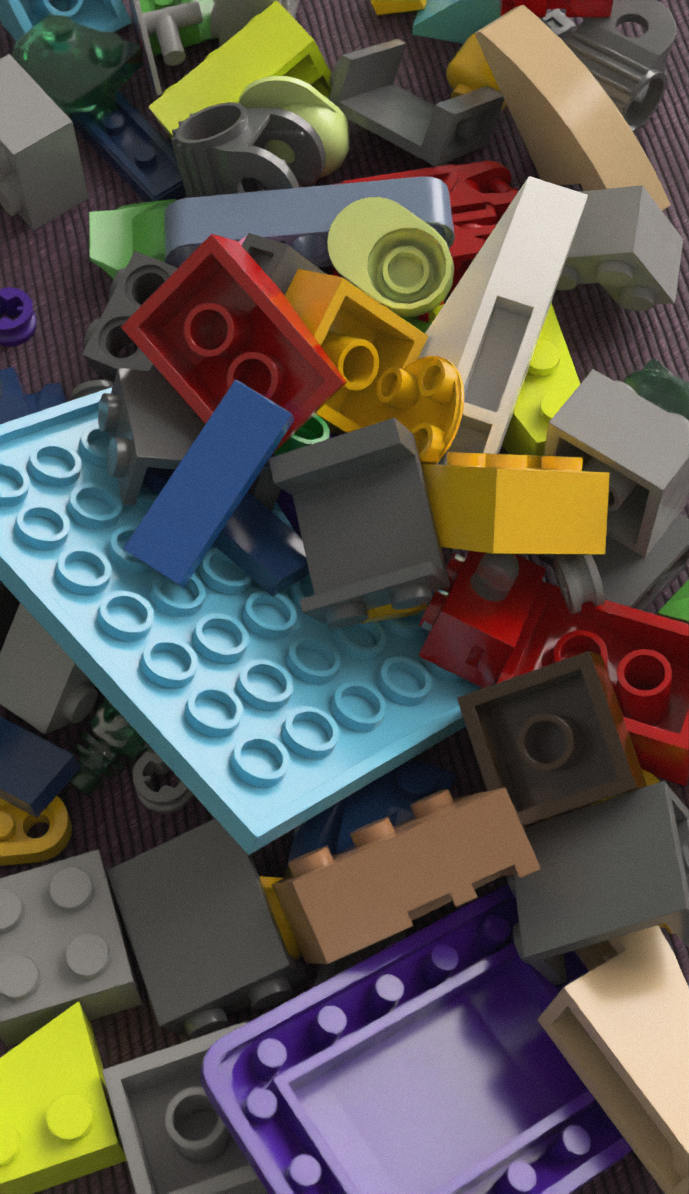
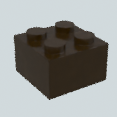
(553, 738)

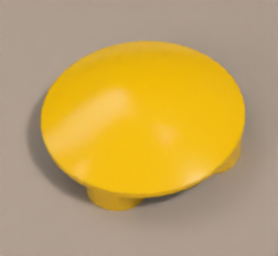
(425, 400)

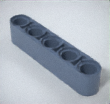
(296, 215)

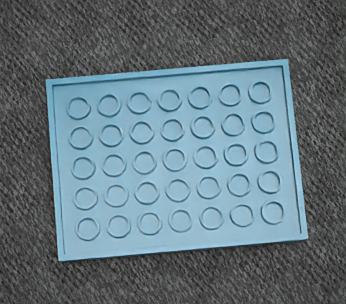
(218, 677)

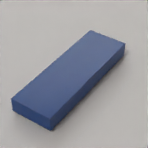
(209, 483)

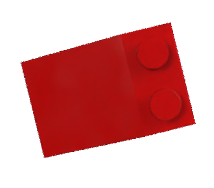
(231, 322)
(644, 662)

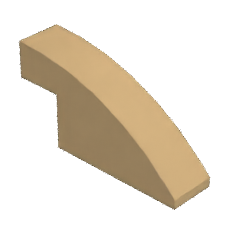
(563, 110)
(630, 1046)

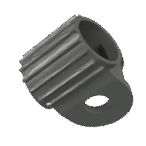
(624, 66)
(228, 151)

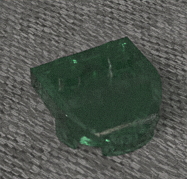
(77, 64)

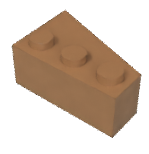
(402, 872)

